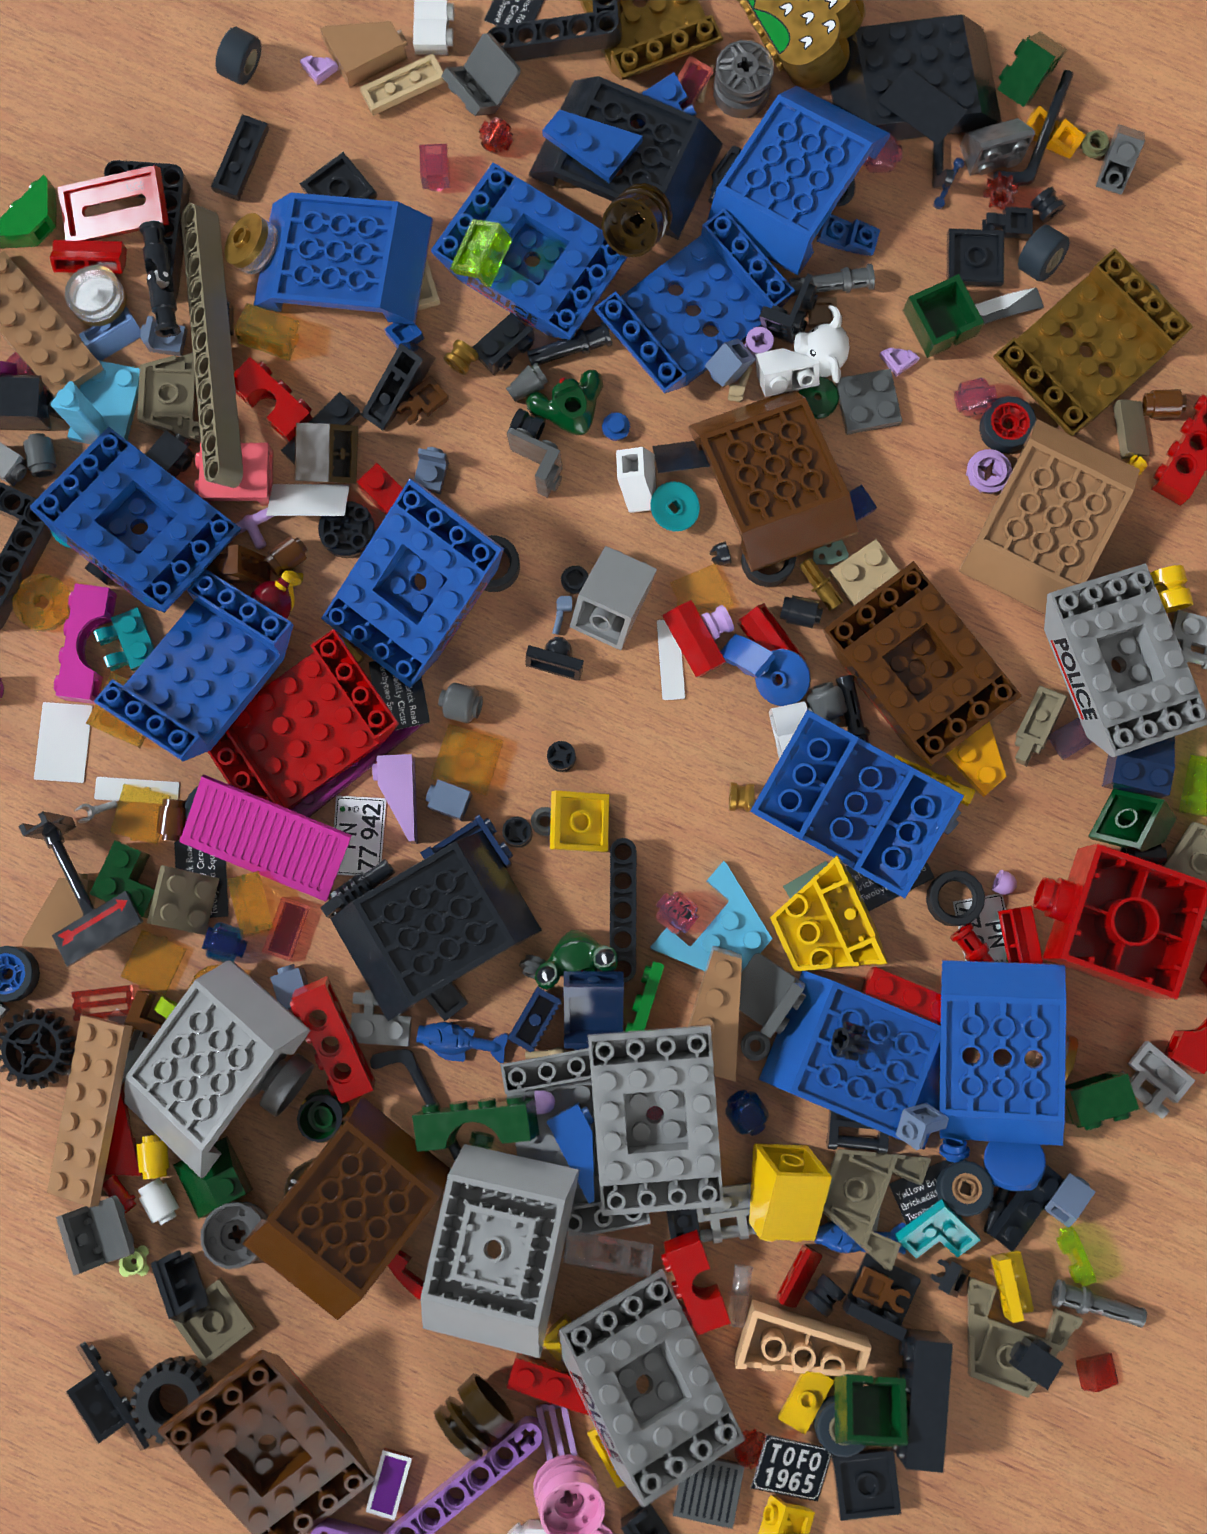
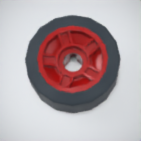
(1003, 411)

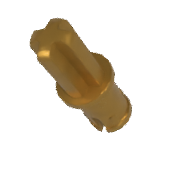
(821, 584)

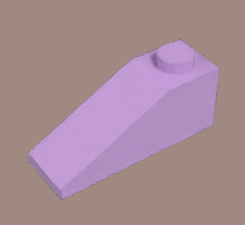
(398, 784)

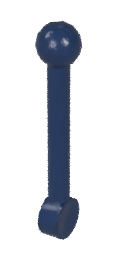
(939, 202)

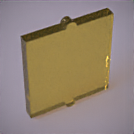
(704, 589)
(138, 813)
(153, 962)

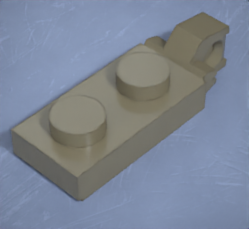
(1038, 723)

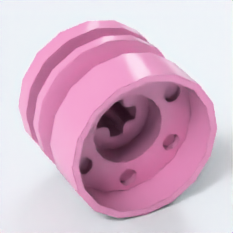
(569, 1511)

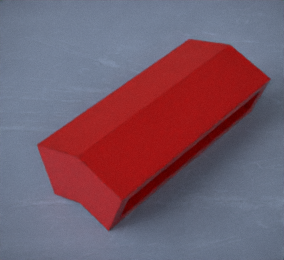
(73, 255)
(765, 630)
(694, 638)
(1020, 935)

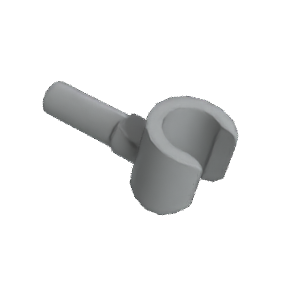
(92, 810)

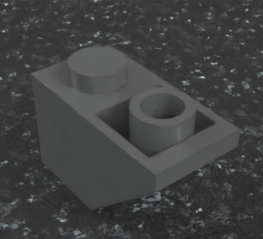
(1120, 159)

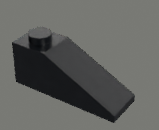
(401, 376)

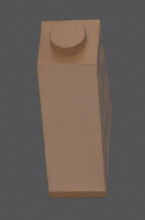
(364, 48)
(56, 913)

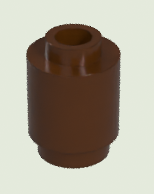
(1164, 403)
(286, 555)
(171, 819)

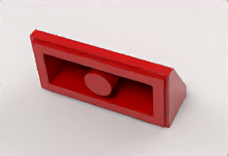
(798, 1276)

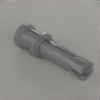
(845, 280)
(1085, 1301)

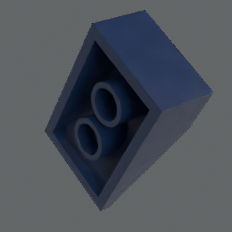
(1143, 770)

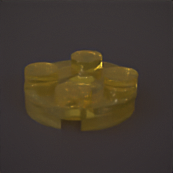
(29, 595)

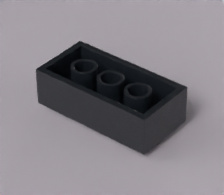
(927, 1375)

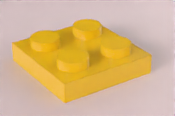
(579, 821)

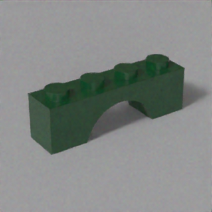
(510, 1120)

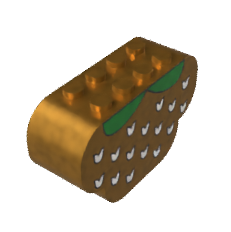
(806, 35)

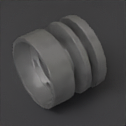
(743, 79)
(282, 1082)
(218, 1234)

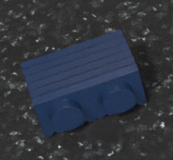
(534, 1019)

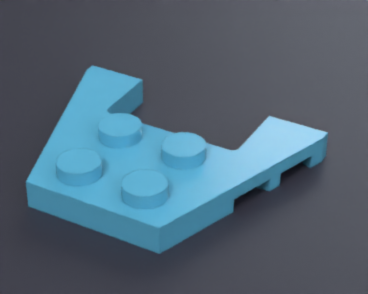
(734, 928)

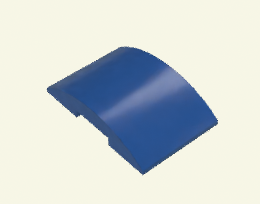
(856, 803)

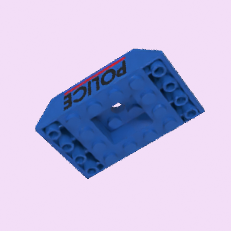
(572, 254)
(114, 490)
(379, 599)

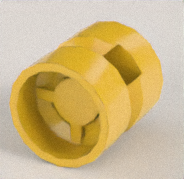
(1171, 589)

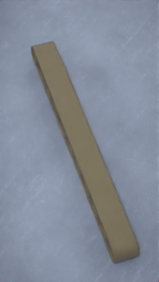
(211, 347)

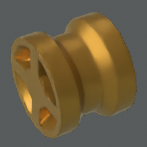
(461, 357)
(741, 797)

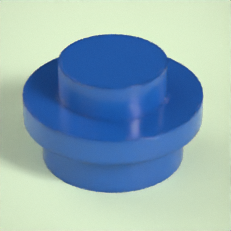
(616, 426)
(954, 1150)

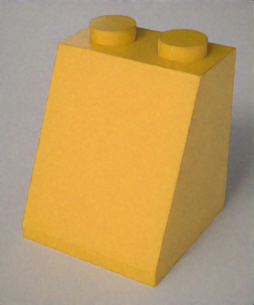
(787, 1192)

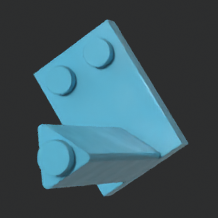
(100, 403)

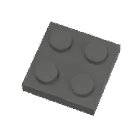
(868, 401)

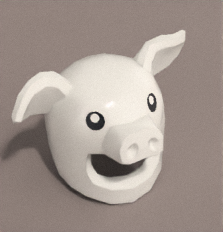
(826, 344)

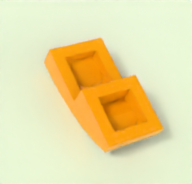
(1064, 137)

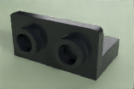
(504, 343)

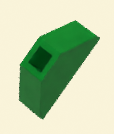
(30, 217)

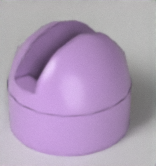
(1004, 883)
(544, 1101)

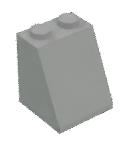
(612, 597)

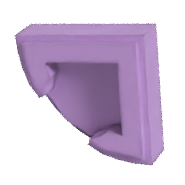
(319, 68)
(898, 359)

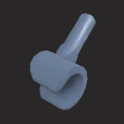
(563, 604)

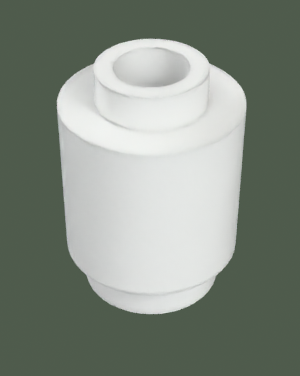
(158, 1201)

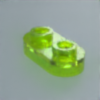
(1080, 1267)

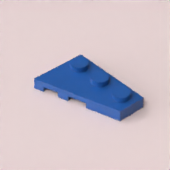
(592, 143)

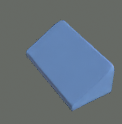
(110, 338)

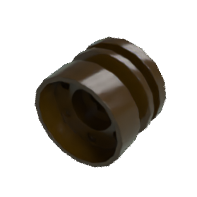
(625, 227)
(469, 1421)

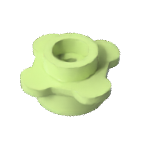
(128, 1268)

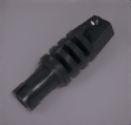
(356, 887)

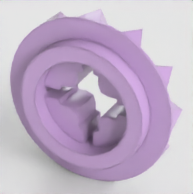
(983, 459)

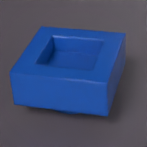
(403, 333)

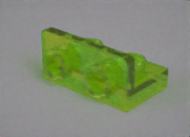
(482, 251)
(1195, 787)

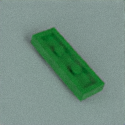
(644, 1002)

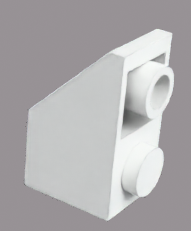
(785, 371)
(636, 477)

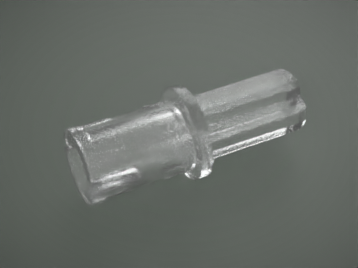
(740, 1295)

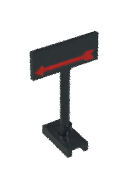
(97, 925)

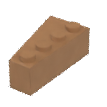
(719, 1007)

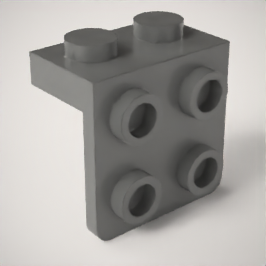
(484, 77)
(543, 453)
(769, 994)
(95, 1235)

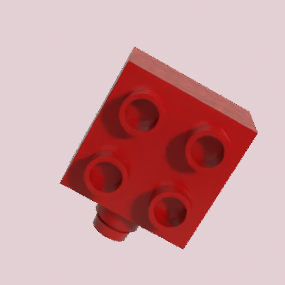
(1123, 920)

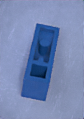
(575, 1138)

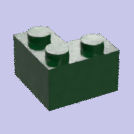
(1034, 62)
(121, 874)

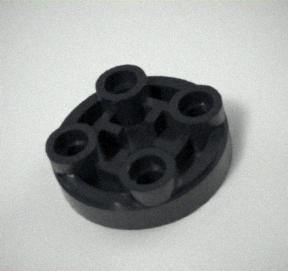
(347, 534)

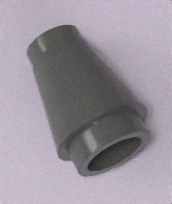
(528, 382)

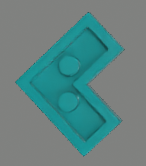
(937, 1225)

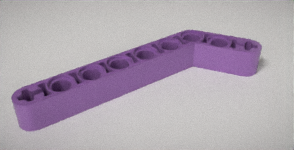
(463, 1478)

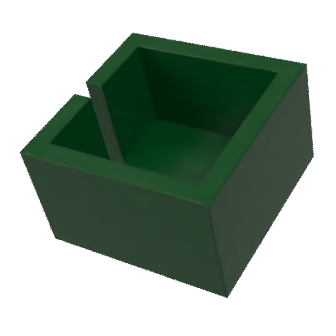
(943, 316)
(1099, 1099)
(871, 1412)

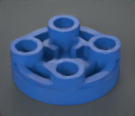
(1014, 1165)

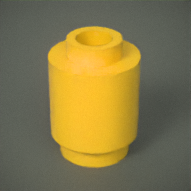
(152, 1157)

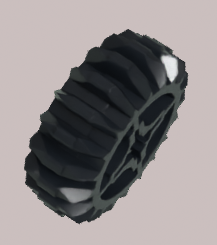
(23, 1070)

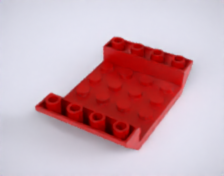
(305, 727)

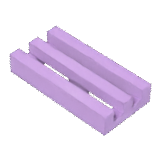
(568, 1427)

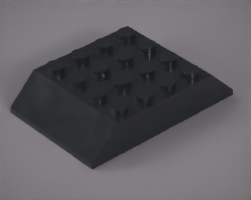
(941, 50)

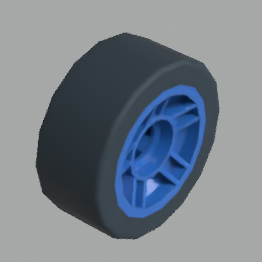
(24, 977)

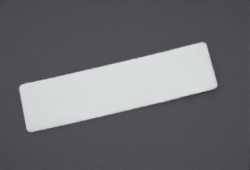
(670, 664)
(111, 788)

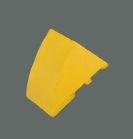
(828, 924)

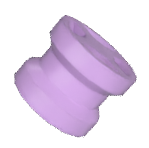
(761, 334)
(718, 621)

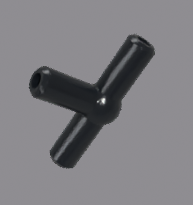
(997, 1206)

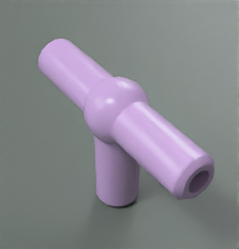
(250, 524)

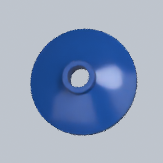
(795, 679)

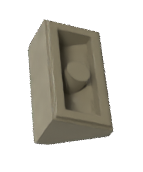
(1131, 428)

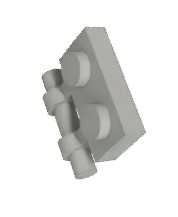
(1191, 630)
(375, 1028)
(1162, 1074)
(736, 1204)

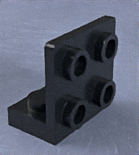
(787, 326)
(883, 1318)

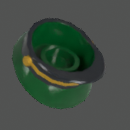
(321, 1116)

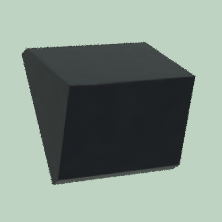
(23, 403)

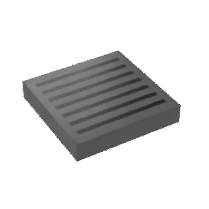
(711, 1494)

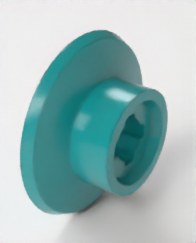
(683, 498)

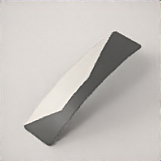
(1010, 305)

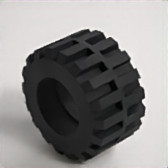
(147, 1400)

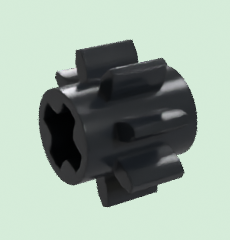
(850, 1041)

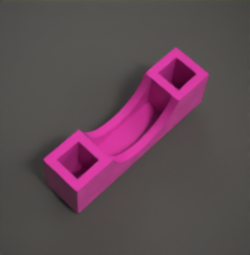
(89, 609)

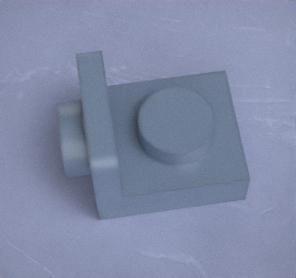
(165, 345)
(431, 469)
(918, 1122)

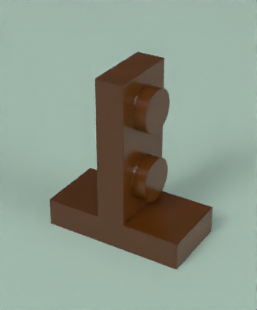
(240, 566)
(138, 1018)

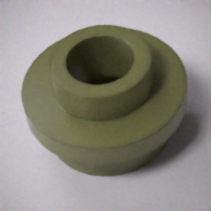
(1100, 139)

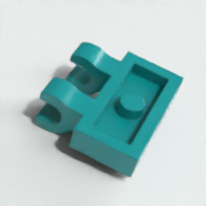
(134, 639)

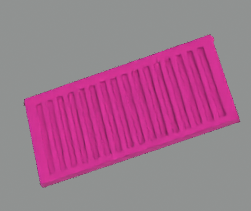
(265, 838)

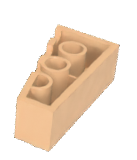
(798, 1344)

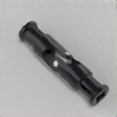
(159, 276)

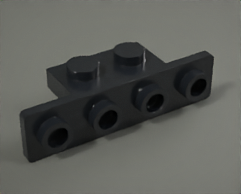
(100, 1403)

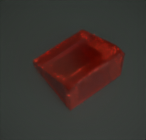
(1097, 1372)

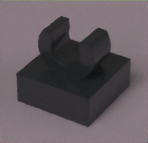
(953, 1279)

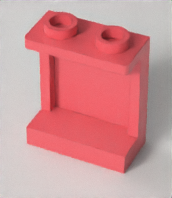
(256, 479)

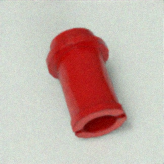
(113, 1187)

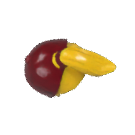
(279, 594)

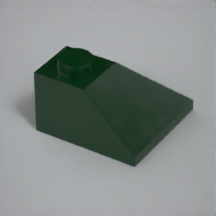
(1133, 821)
(221, 1184)

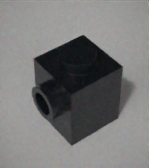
(171, 453)
(1035, 1361)

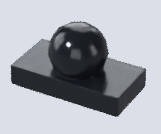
(555, 659)

